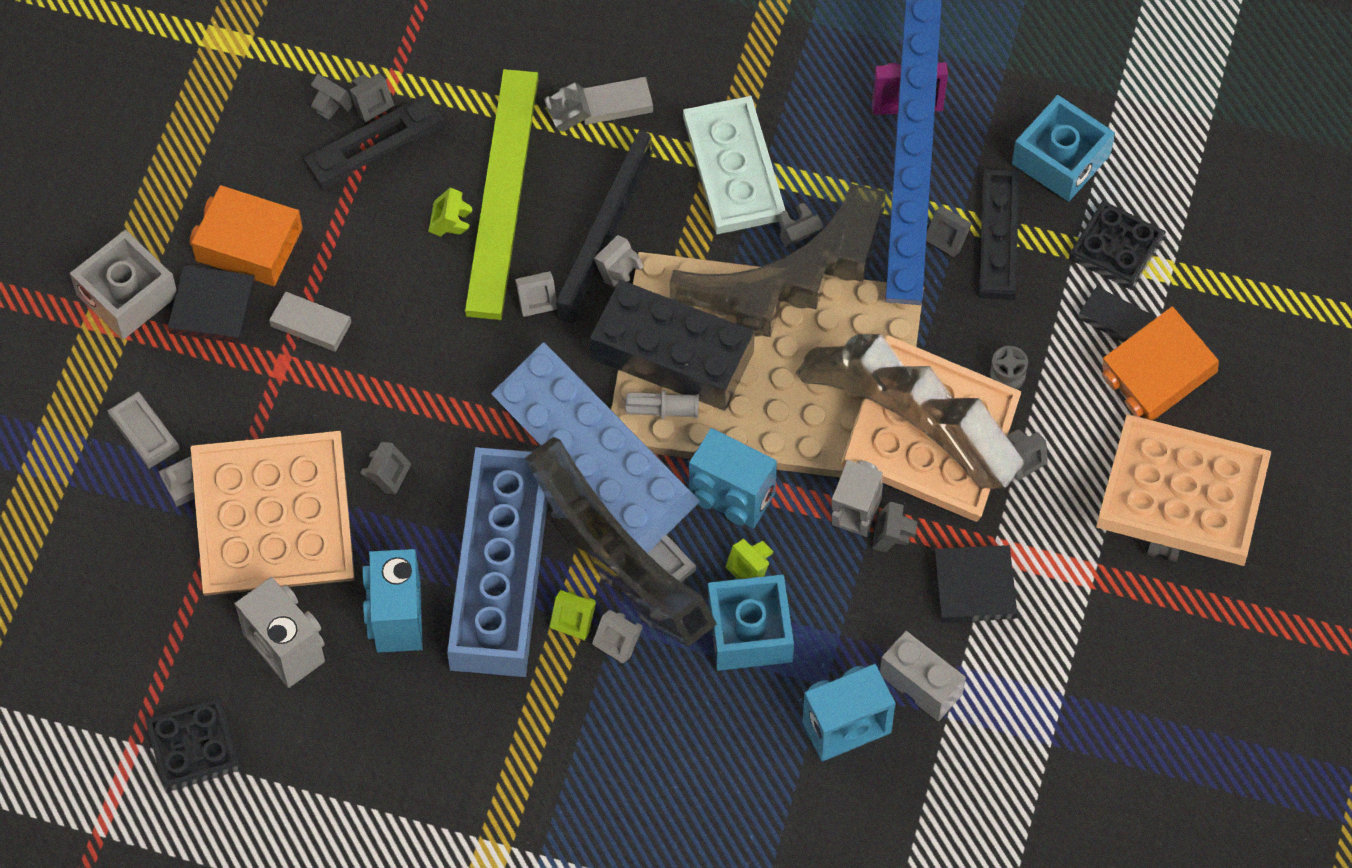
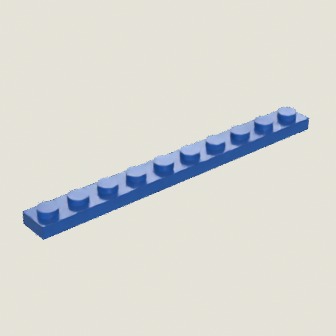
(913, 152)

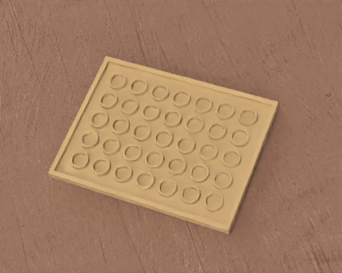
(771, 407)

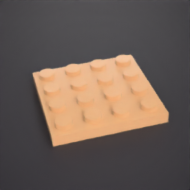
(912, 458)
(1184, 490)
(272, 512)

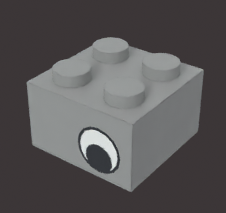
(124, 284)
(281, 631)

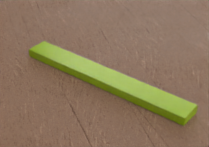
(502, 195)

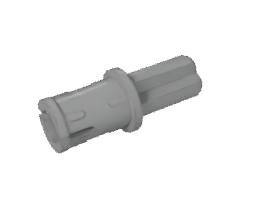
(662, 404)

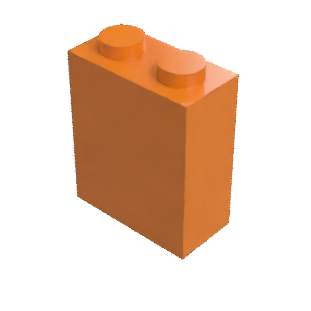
(246, 235)
(1159, 365)

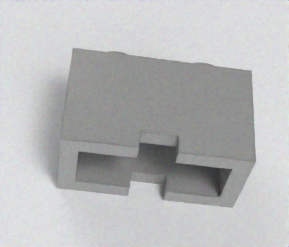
(857, 497)
(922, 675)

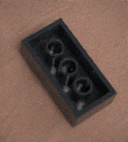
(672, 344)

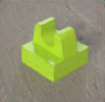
(446, 212)
(748, 560)
(572, 614)

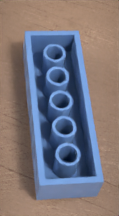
(613, 460)
(498, 566)

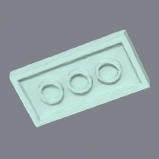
(734, 164)

